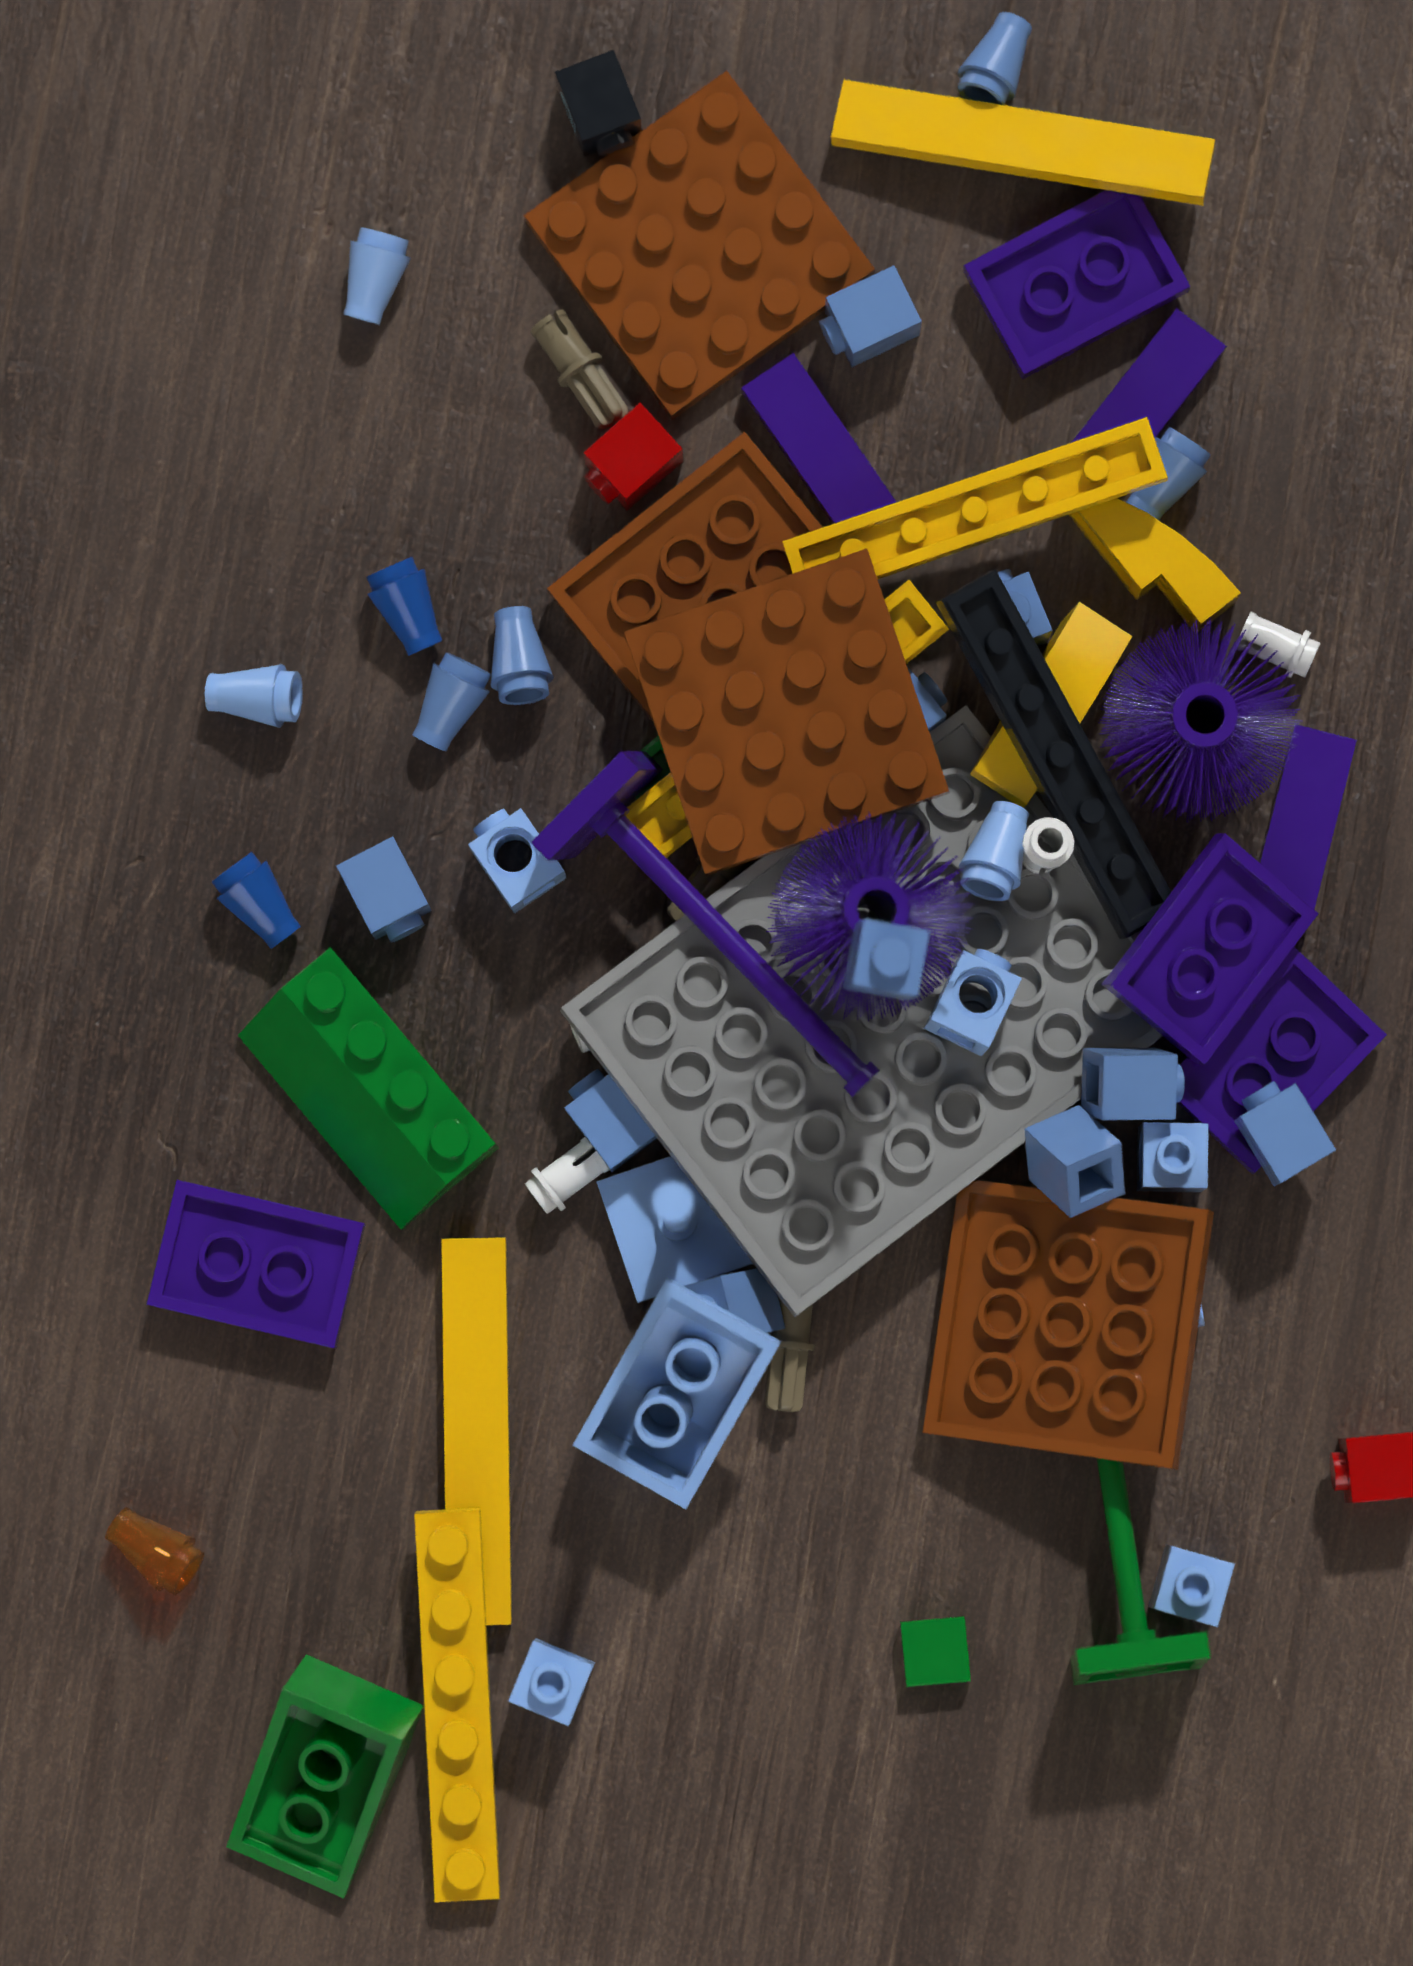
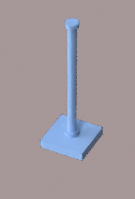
(666, 1229)

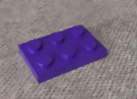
(1075, 279)
(1210, 948)
(1290, 1034)
(256, 1264)

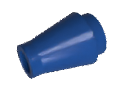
(406, 604)
(256, 899)

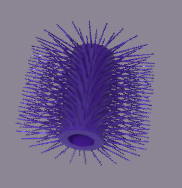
(1205, 693)
(873, 891)

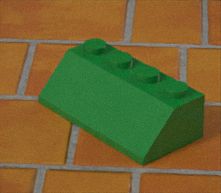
(366, 1089)

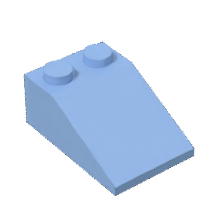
(676, 1393)

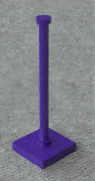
(603, 811)

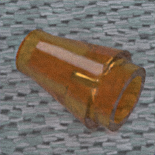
(158, 1552)

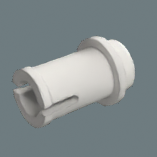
(1292, 648)
(1053, 833)
(566, 1176)

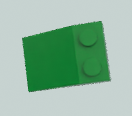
(324, 1775)

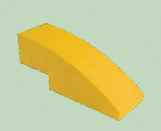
(1152, 554)
(1081, 660)

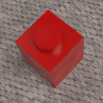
(631, 458)
(1373, 1467)

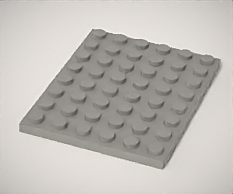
(765, 1122)

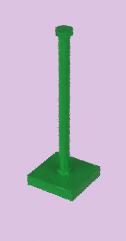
(1137, 1648)

